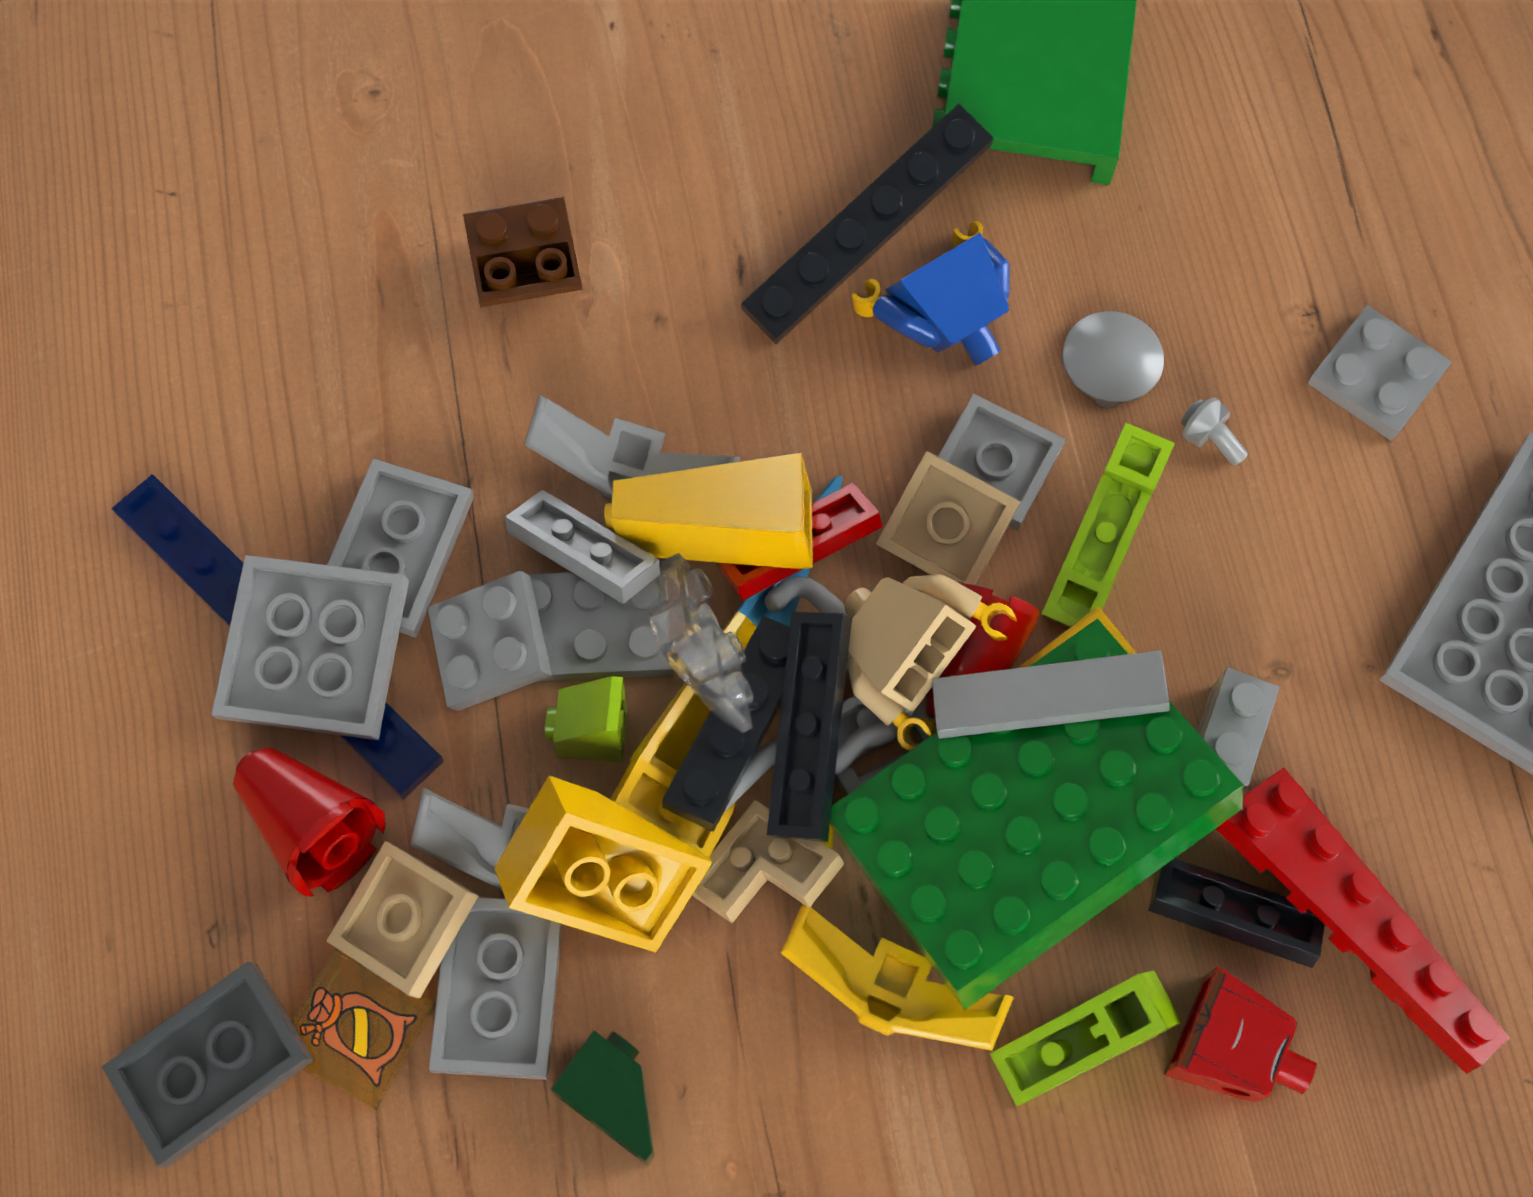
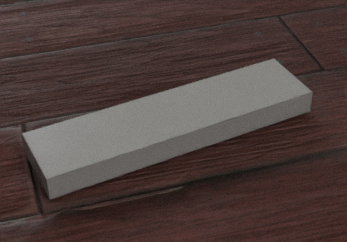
(1050, 694)

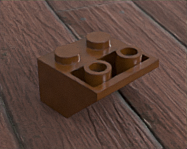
(522, 252)

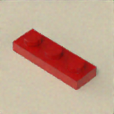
(835, 524)

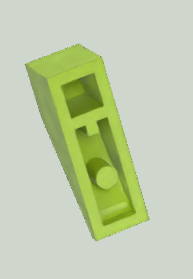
(1086, 1037)

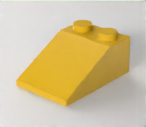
(598, 867)

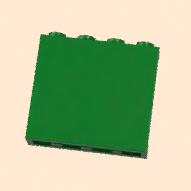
(1043, 76)

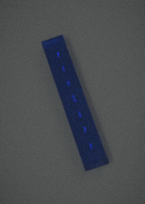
(214, 576)

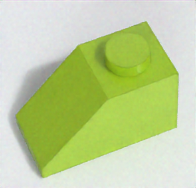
(589, 721)

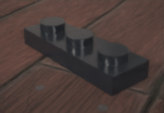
(1237, 911)

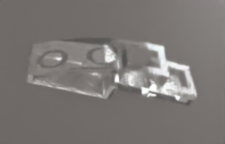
(698, 646)

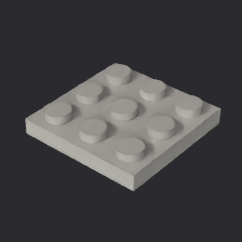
(311, 647)

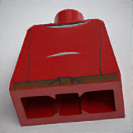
(1238, 1042)

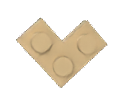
(752, 857)

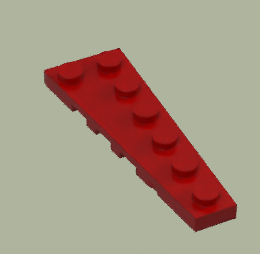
(1298, 844)

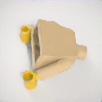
(907, 638)

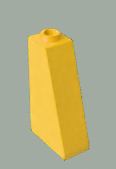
(720, 513)

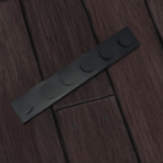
(867, 224)

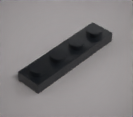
(809, 726)
(722, 752)

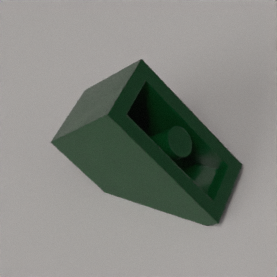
(609, 1092)

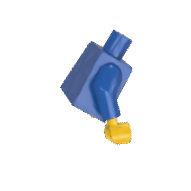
(947, 297)

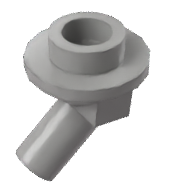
(1206, 422)

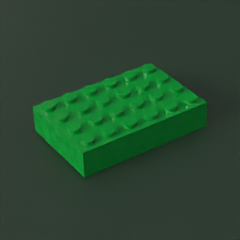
(1030, 832)

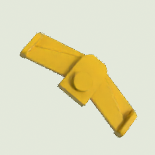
(891, 986)

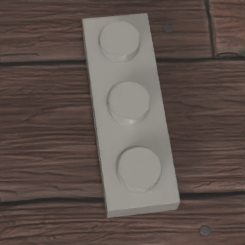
(583, 546)

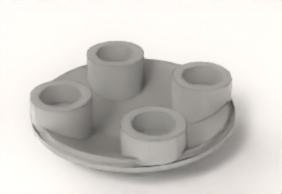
(1113, 357)

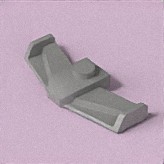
(601, 458)
(463, 836)

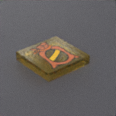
(358, 1028)

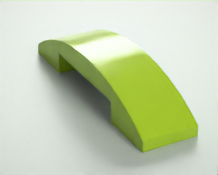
(1108, 525)

